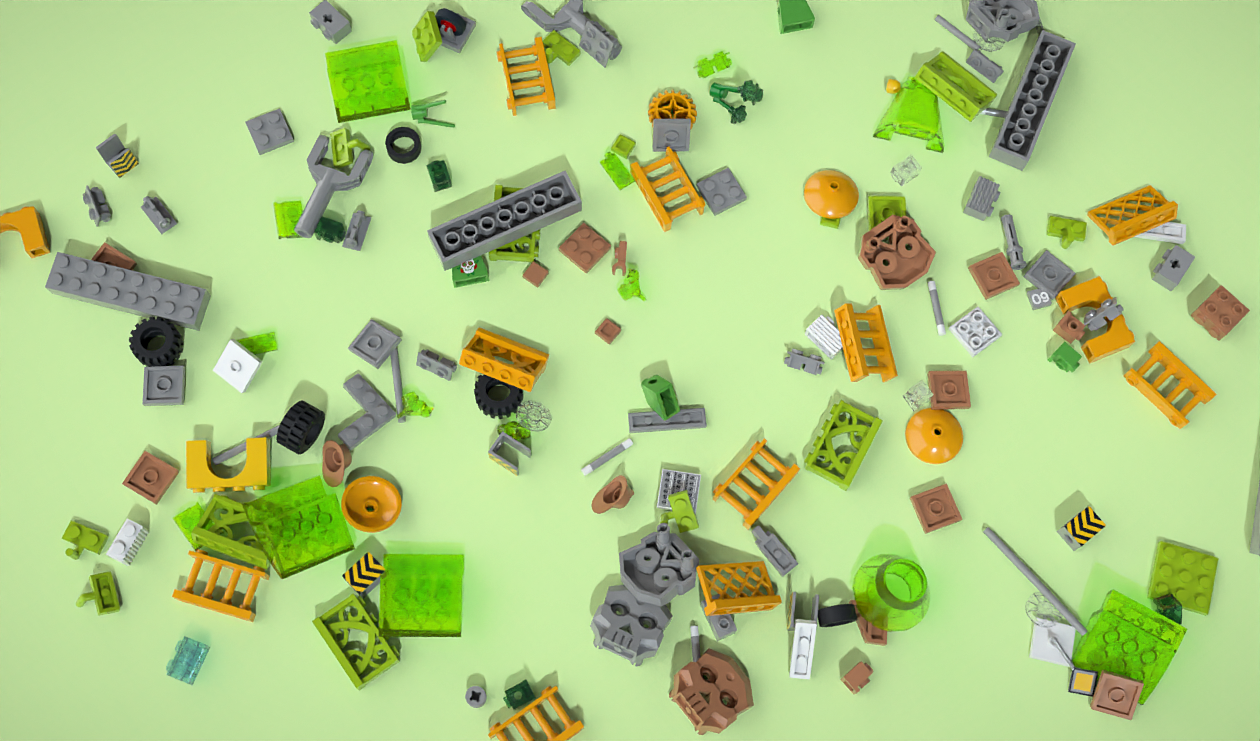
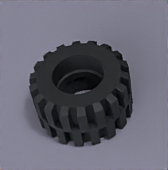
(149, 330)
(493, 407)
(300, 427)

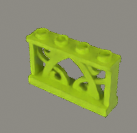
(937, 76)
(533, 251)
(865, 432)
(212, 539)
(330, 631)

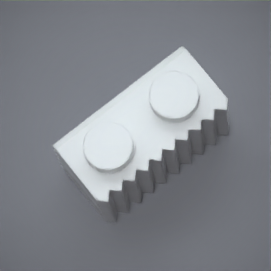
(825, 336)
(127, 542)

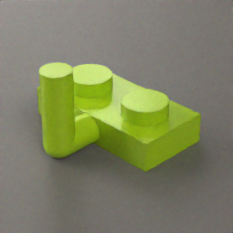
(559, 47)
(342, 147)
(1067, 230)
(682, 512)
(83, 539)
(102, 593)

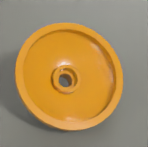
(830, 201)
(929, 446)
(375, 494)

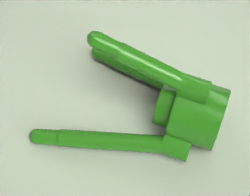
(420, 111)

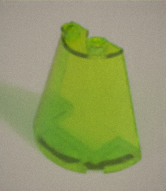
(913, 114)

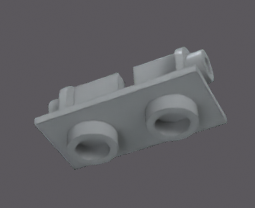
(984, 66)
(93, 199)
(158, 214)
(356, 231)
(1108, 308)
(428, 361)
(811, 363)

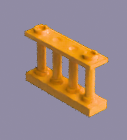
(540, 65)
(656, 203)
(852, 344)
(1180, 371)
(775, 487)
(224, 606)
(571, 727)

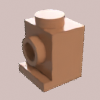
(1070, 328)
(857, 677)

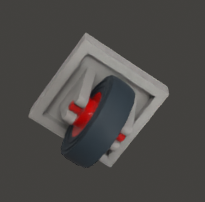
(454, 29)

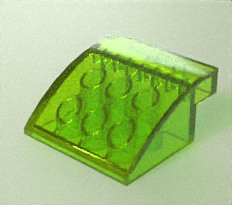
(367, 81)
(299, 526)
(422, 595)
(1129, 642)

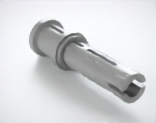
(1014, 249)

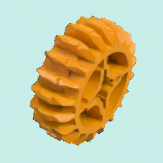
(686, 111)

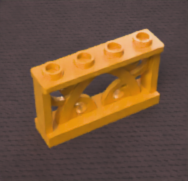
(485, 345)

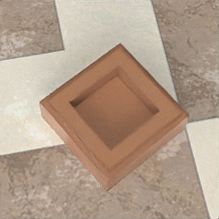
(535, 274)
(608, 331)

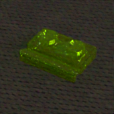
(286, 218)
(188, 520)

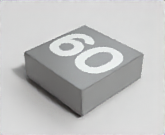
(1038, 299)

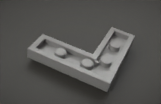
(377, 412)

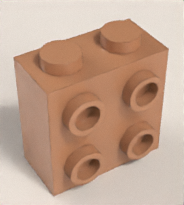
(1220, 313)

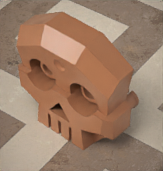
(903, 264)
(703, 698)

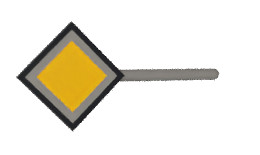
(1081, 680)

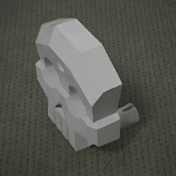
(1002, 17)
(668, 560)
(625, 632)

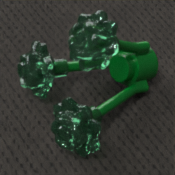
(748, 92)

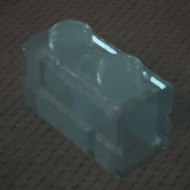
(187, 660)

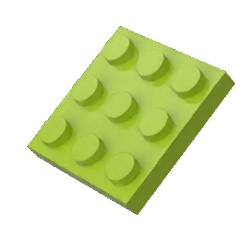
(1185, 575)

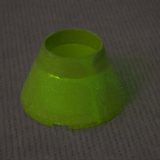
(876, 601)

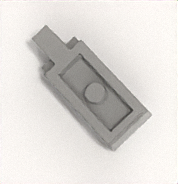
(774, 551)

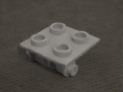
(598, 42)

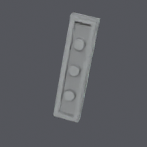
(652, 422)

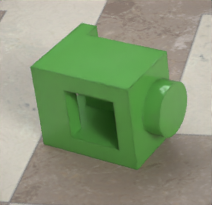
(1066, 358)

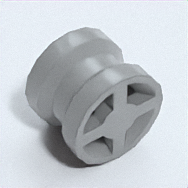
(477, 700)

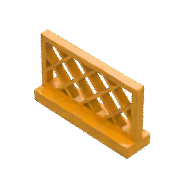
(1139, 223)
(725, 603)

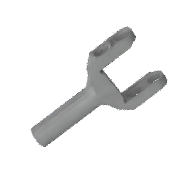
(568, 17)
(328, 181)

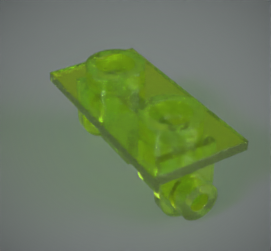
(706, 66)
(616, 170)
(260, 343)

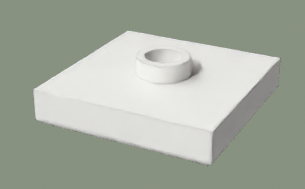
(237, 365)
(1043, 647)

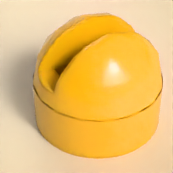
(893, 86)

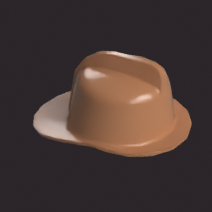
(335, 461)
(613, 495)

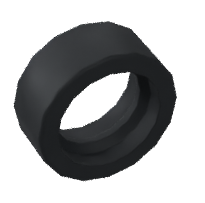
(406, 157)
(836, 615)

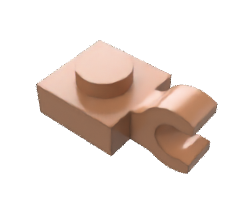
(620, 254)

